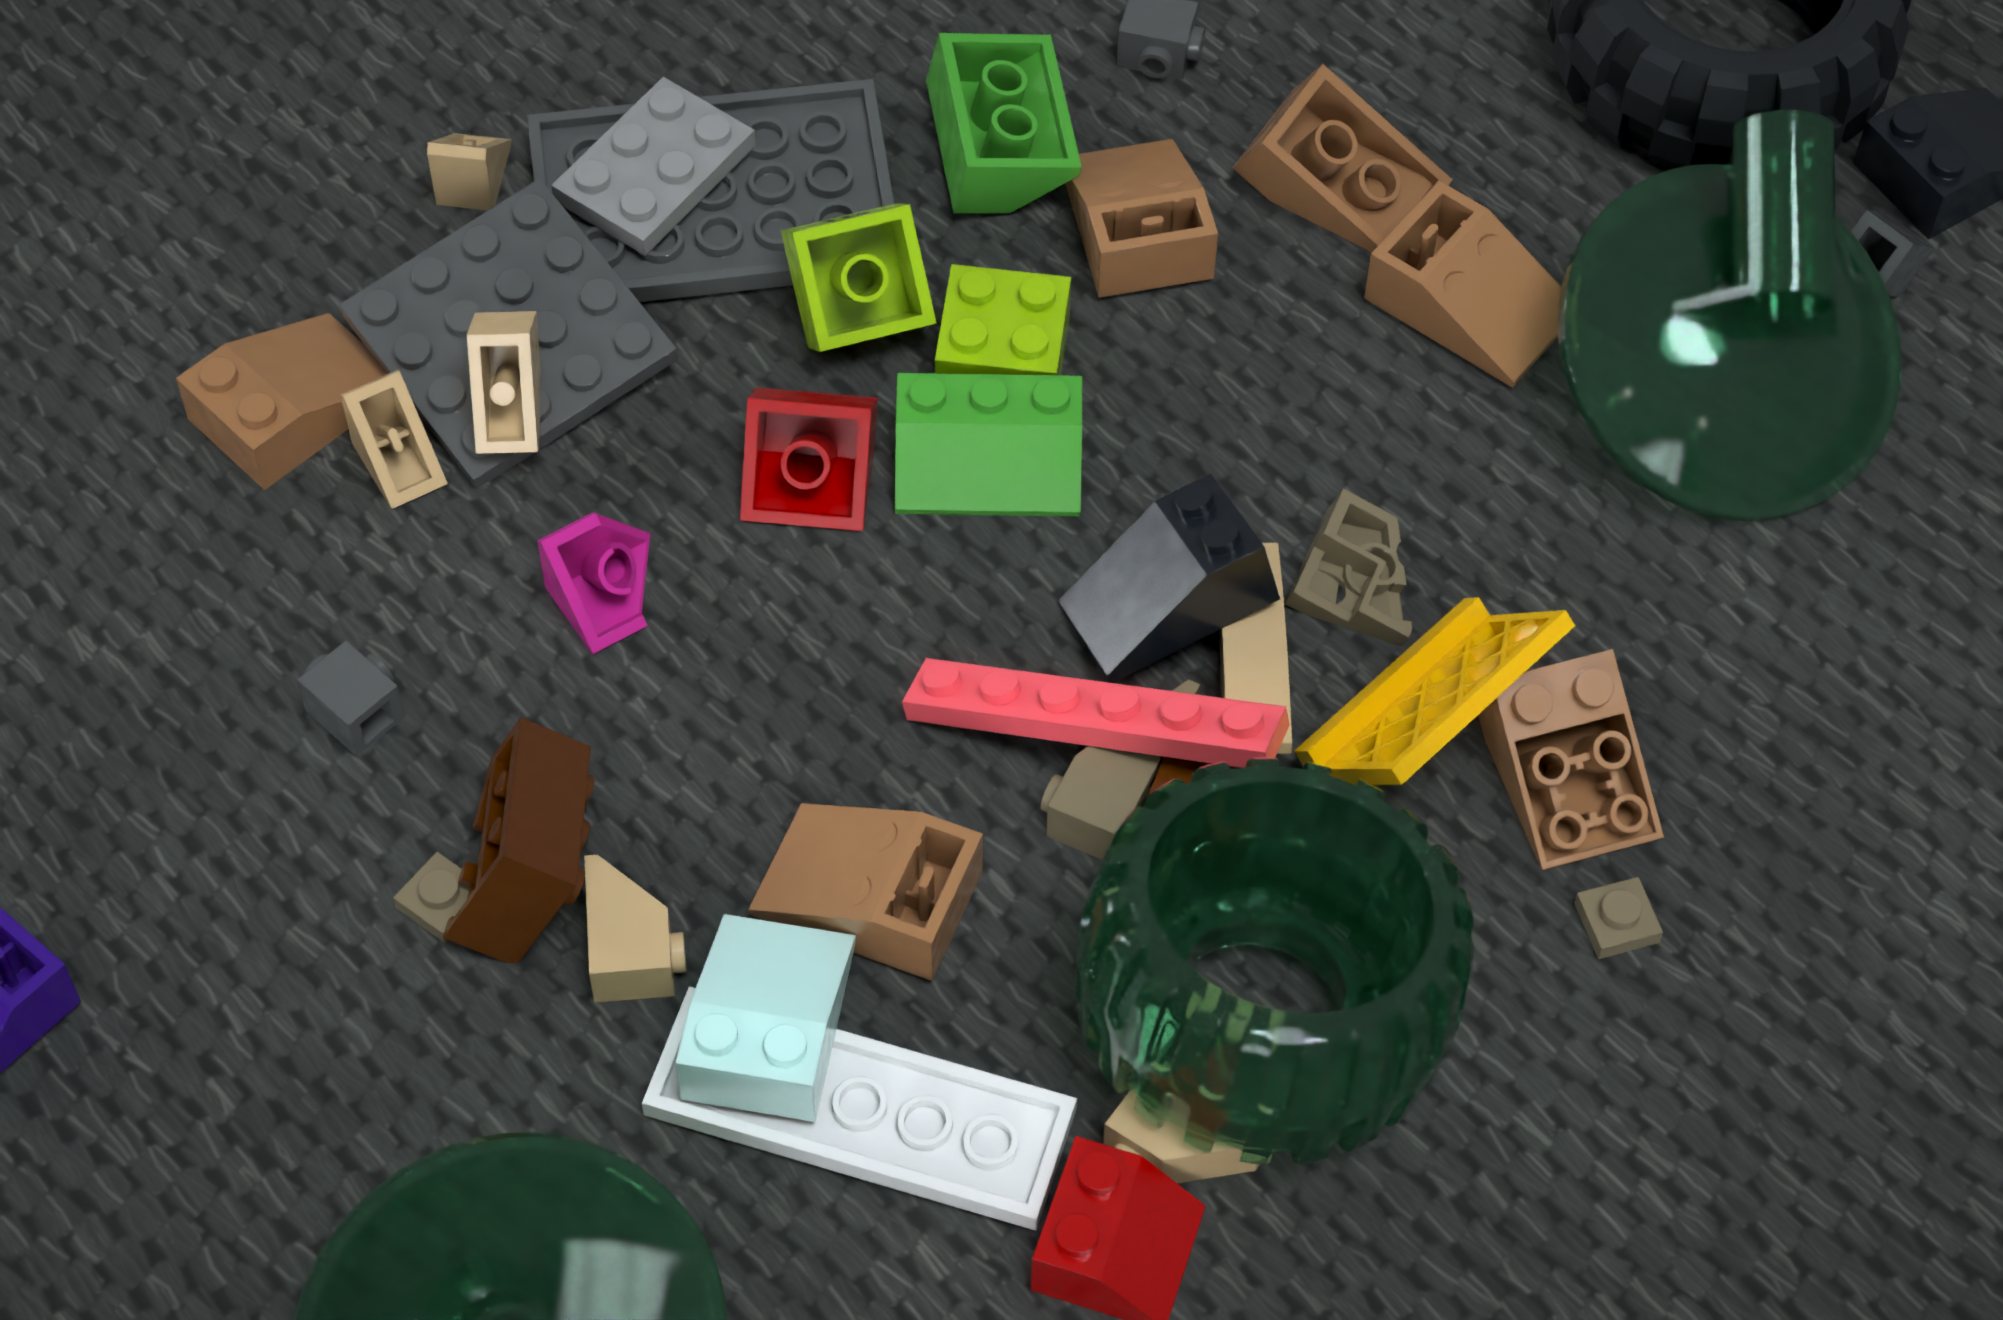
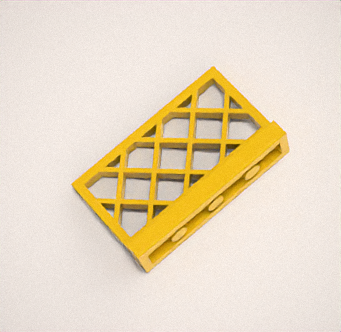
(1431, 692)

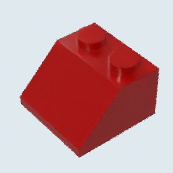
(808, 458)
(1116, 1235)

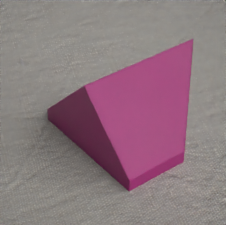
(597, 577)

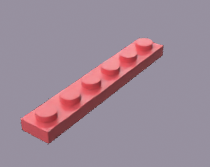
(1095, 713)

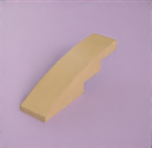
(1257, 655)

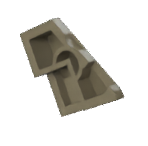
(1359, 552)

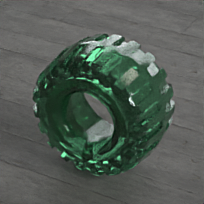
(1296, 870)

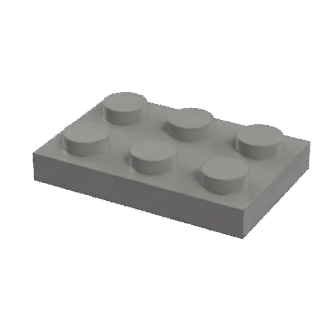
(654, 165)

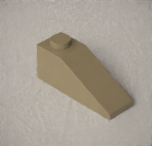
(1100, 793)

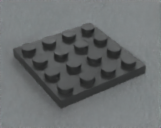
(510, 259)

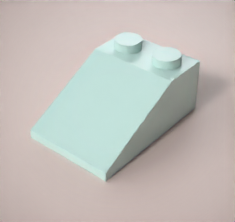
(764, 1018)

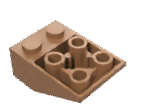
(1143, 218)
(1466, 284)
(1572, 760)
(875, 875)

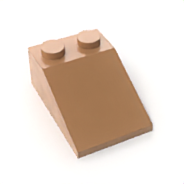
(1338, 162)
(277, 394)

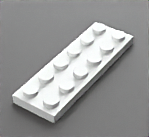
(901, 1125)

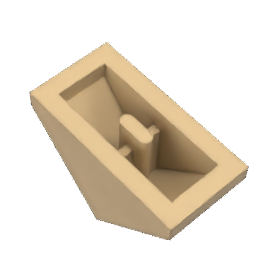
(467, 169)
(392, 439)

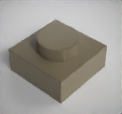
(433, 895)
(1618, 917)

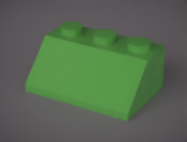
(1000, 120)
(988, 444)

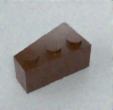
(529, 842)

